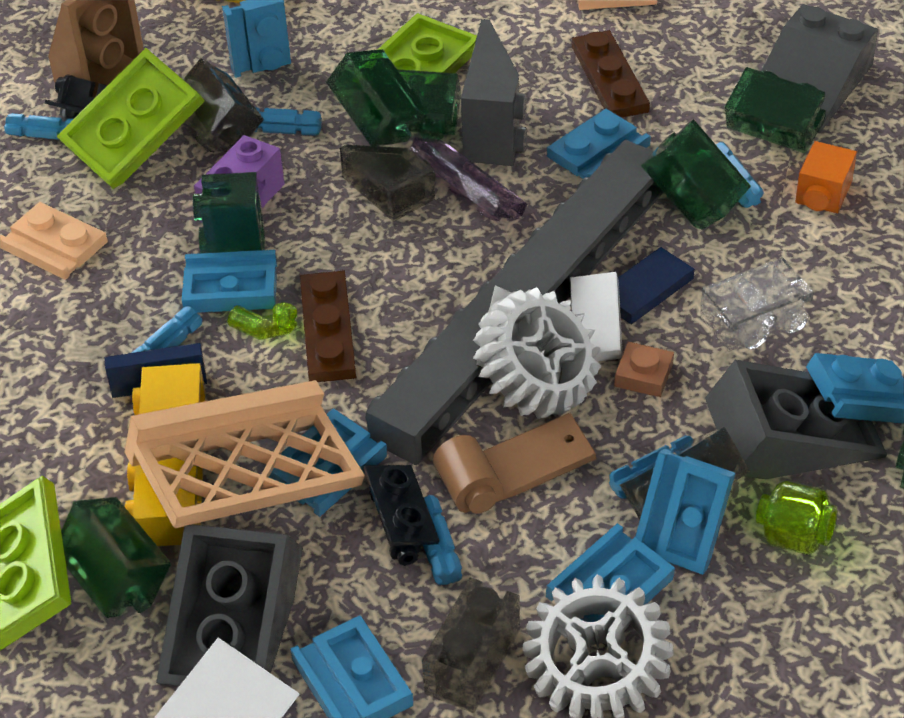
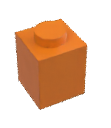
(825, 177)

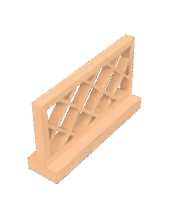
(232, 425)

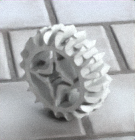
(528, 367)
(619, 613)

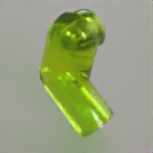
(264, 327)

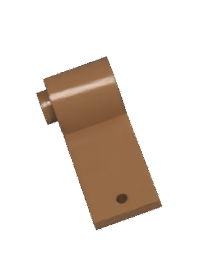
(482, 478)

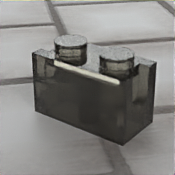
(226, 109)
(473, 641)

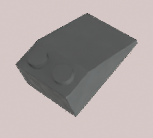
(824, 52)
(492, 103)
(785, 423)
(231, 589)

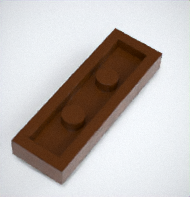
(610, 74)
(327, 326)

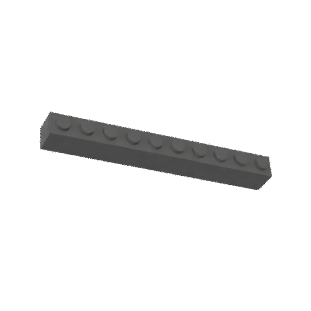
(572, 243)

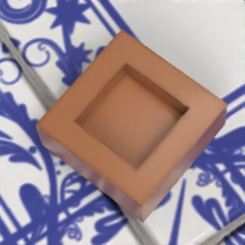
(644, 369)

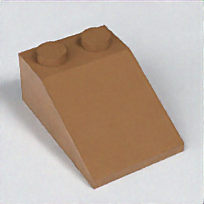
(95, 40)

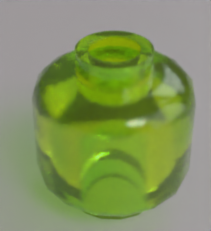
(797, 517)

